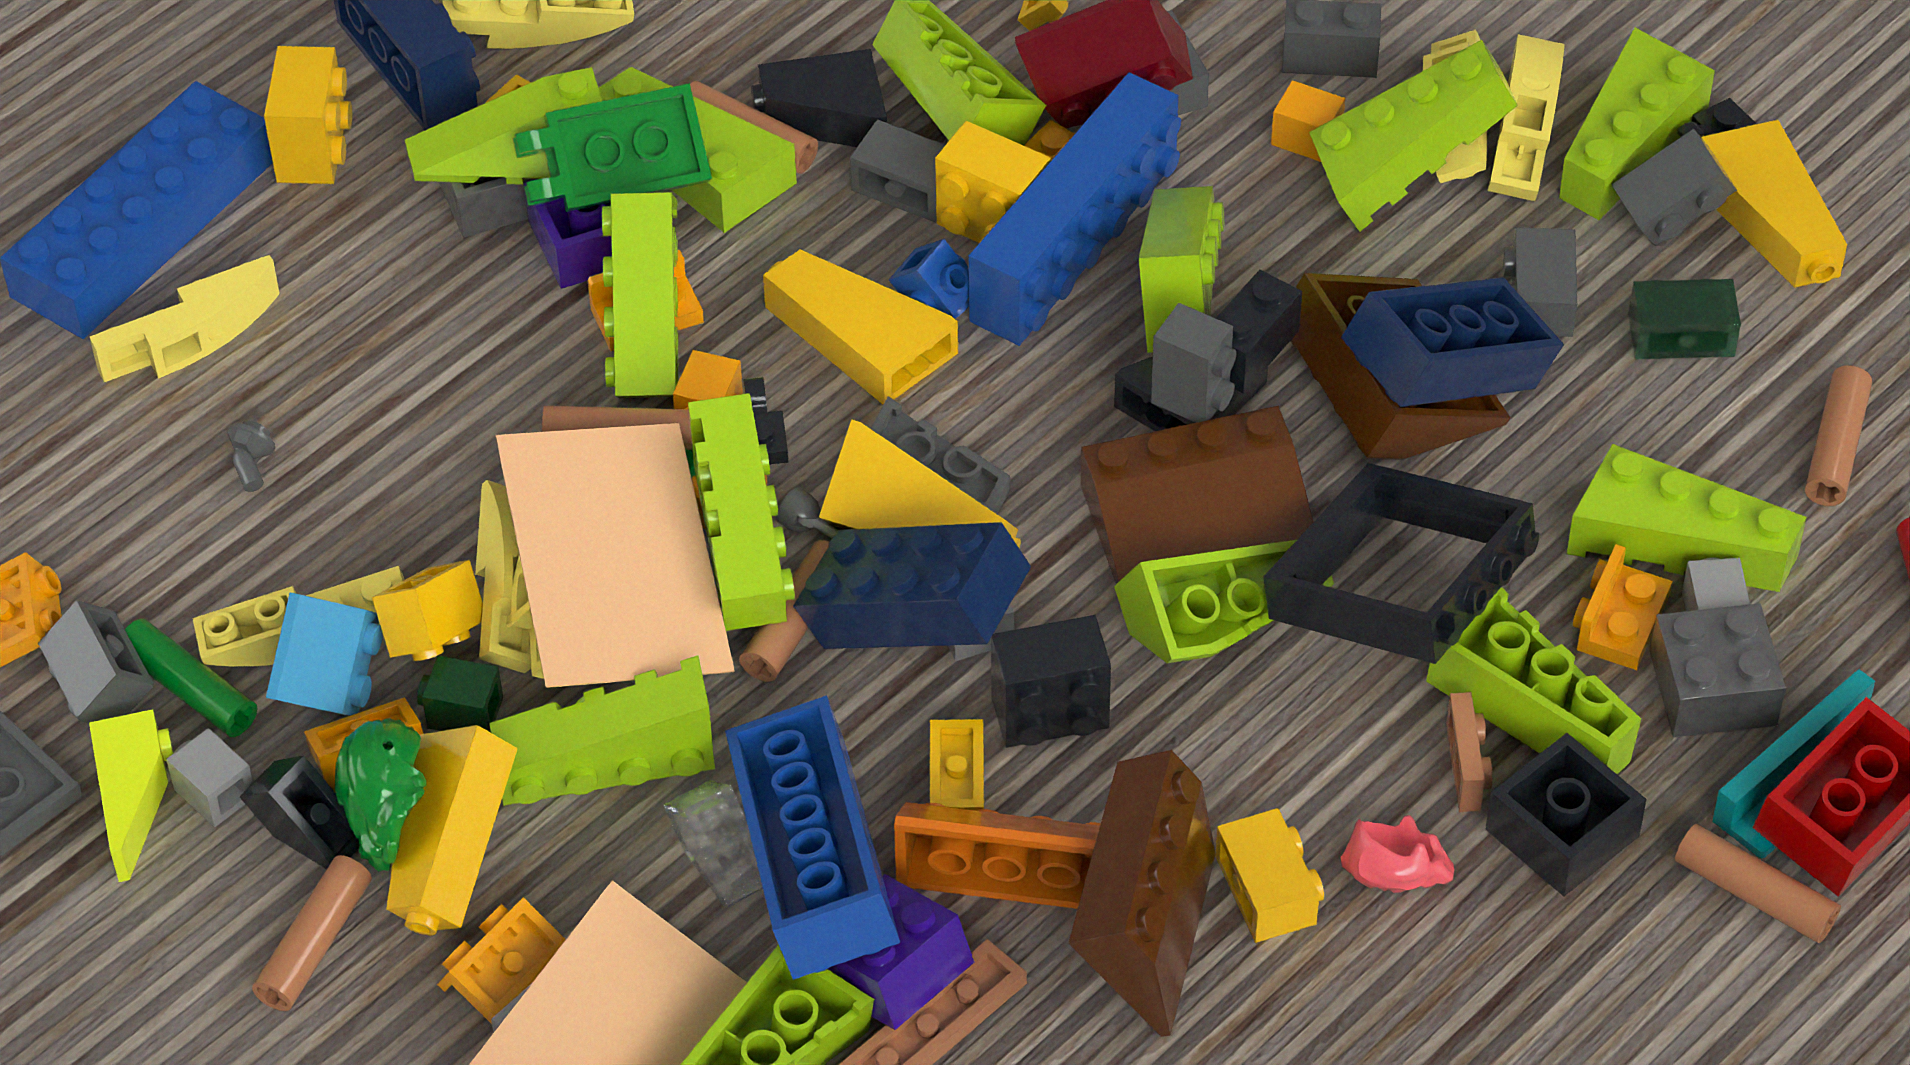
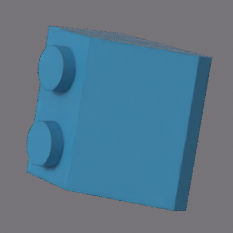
(324, 655)

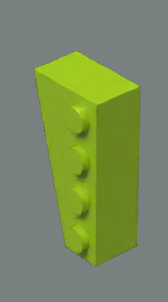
(954, 74)
(1632, 119)
(1410, 130)
(744, 160)
(1179, 253)
(643, 294)
(739, 513)
(1682, 518)
(1534, 686)
(611, 737)
(786, 1020)

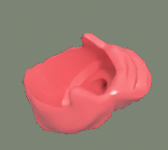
(1396, 857)

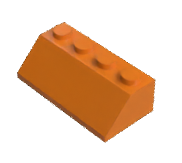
(993, 854)

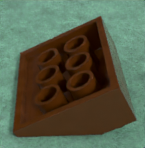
(1374, 419)
(1195, 489)
(1147, 885)

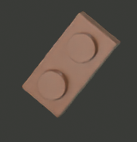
(1465, 735)

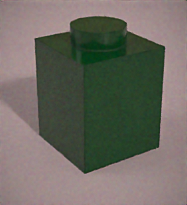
(460, 694)

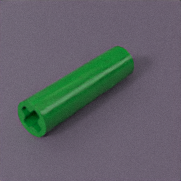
(191, 679)

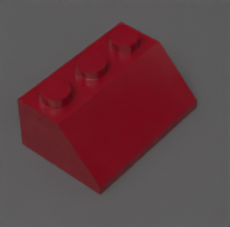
(1092, 50)

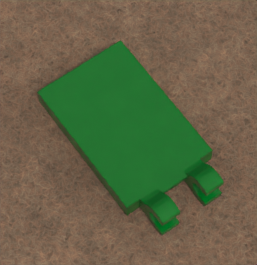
(617, 148)

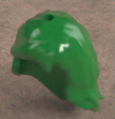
(379, 786)

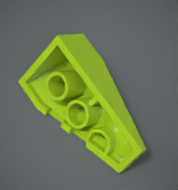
(482, 138)
(1199, 601)

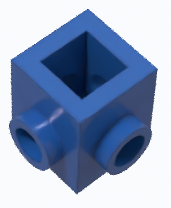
(935, 278)

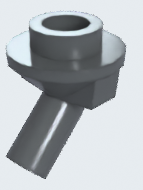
(250, 444)

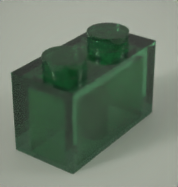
(1684, 319)

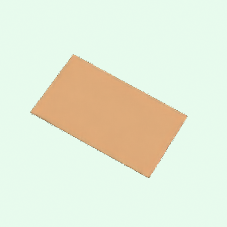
(612, 553)
(616, 994)

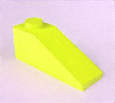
(131, 781)

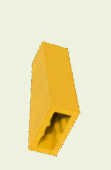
(1778, 204)
(859, 325)
(888, 488)
(448, 827)

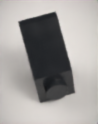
(301, 810)

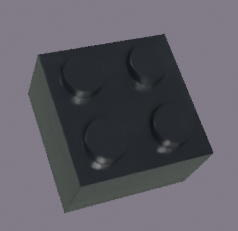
(1050, 681)
(1565, 814)

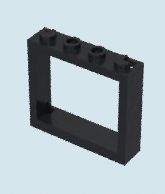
(1296, 580)

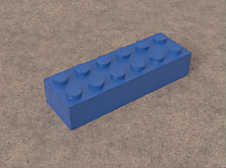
(1073, 209)
(137, 210)
(811, 838)

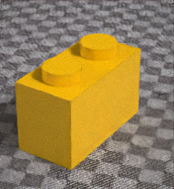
(429, 610)
(1268, 874)

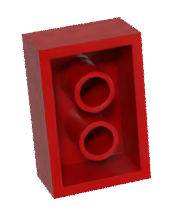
(1843, 798)

